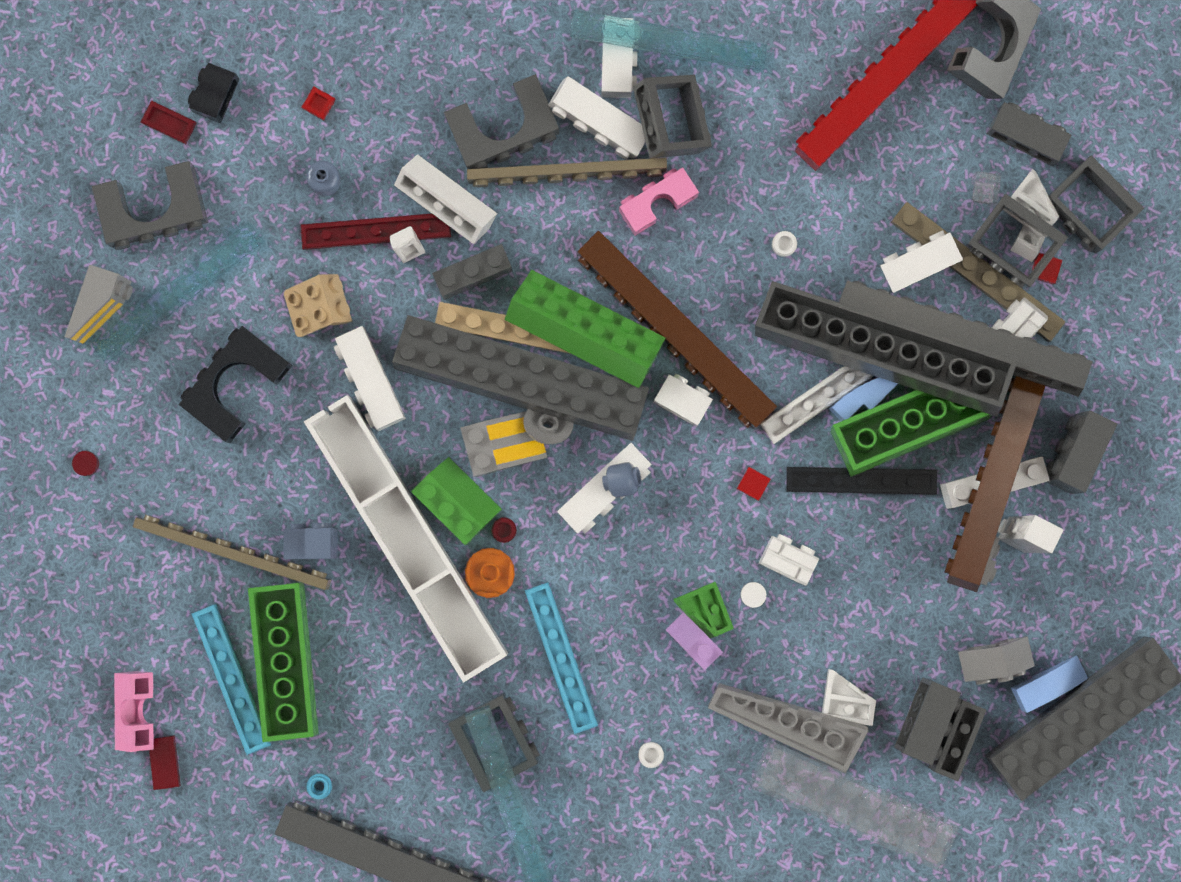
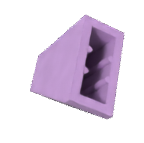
(694, 641)

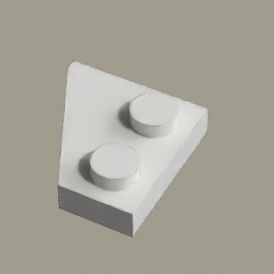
(1035, 198)
(847, 701)

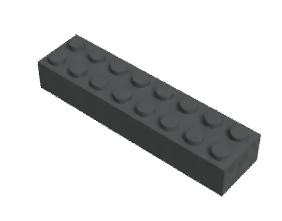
(1084, 717)

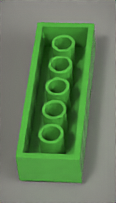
(584, 328)
(899, 429)
(283, 662)

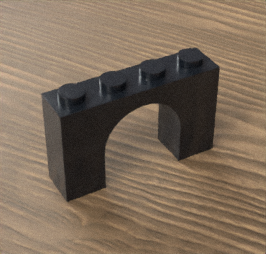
(203, 398)

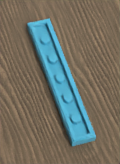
(561, 658)
(230, 678)

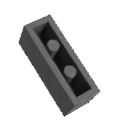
(1029, 133)
(472, 272)
(959, 740)

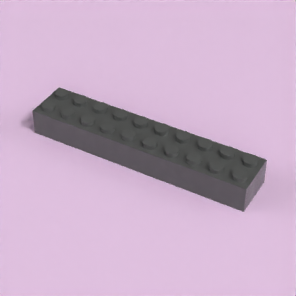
(885, 348)
(519, 377)

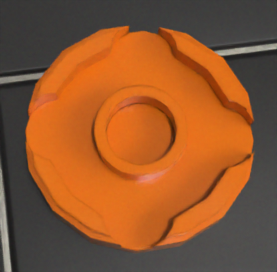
(495, 578)

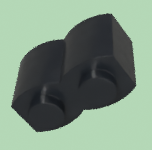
(213, 92)

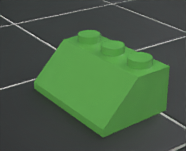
(456, 500)

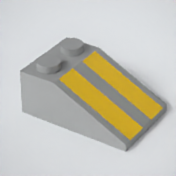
(97, 302)
(500, 444)

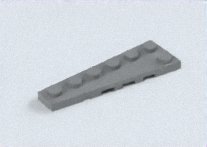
(804, 729)

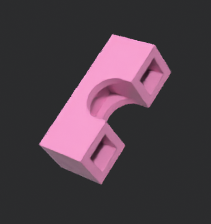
(675, 187)
(131, 728)

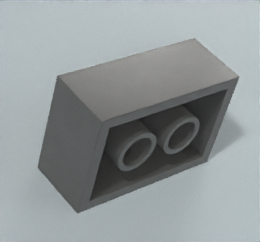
(1080, 451)
(928, 721)

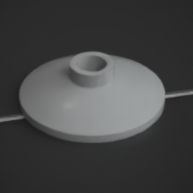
(534, 426)

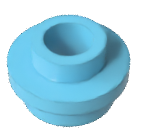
(313, 792)

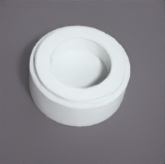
(784, 244)
(753, 594)
(651, 754)

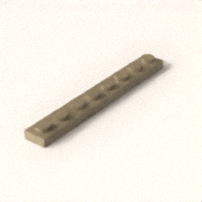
(576, 171)
(975, 270)
(222, 548)

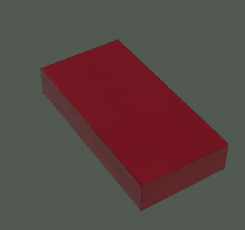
(168, 122)
(164, 763)

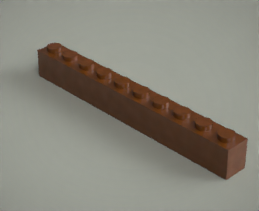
(680, 333)
(995, 484)

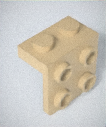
(317, 304)

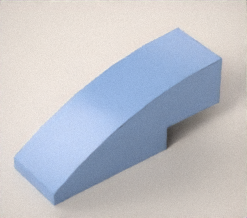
(864, 396)
(1049, 684)

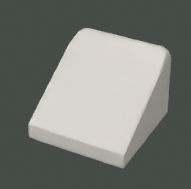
(406, 244)
(1027, 246)

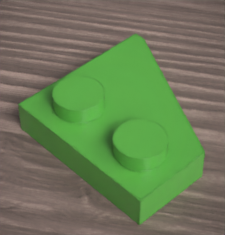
(706, 609)

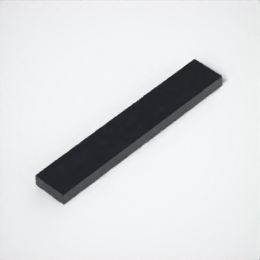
(870, 481)

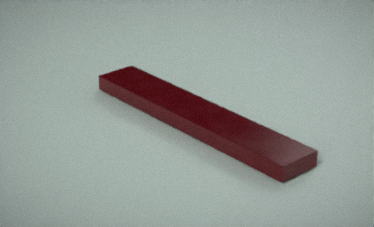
(370, 231)

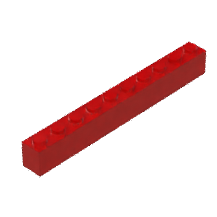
(881, 80)

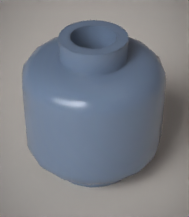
(325, 186)
(622, 479)

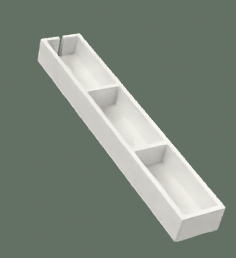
(406, 538)

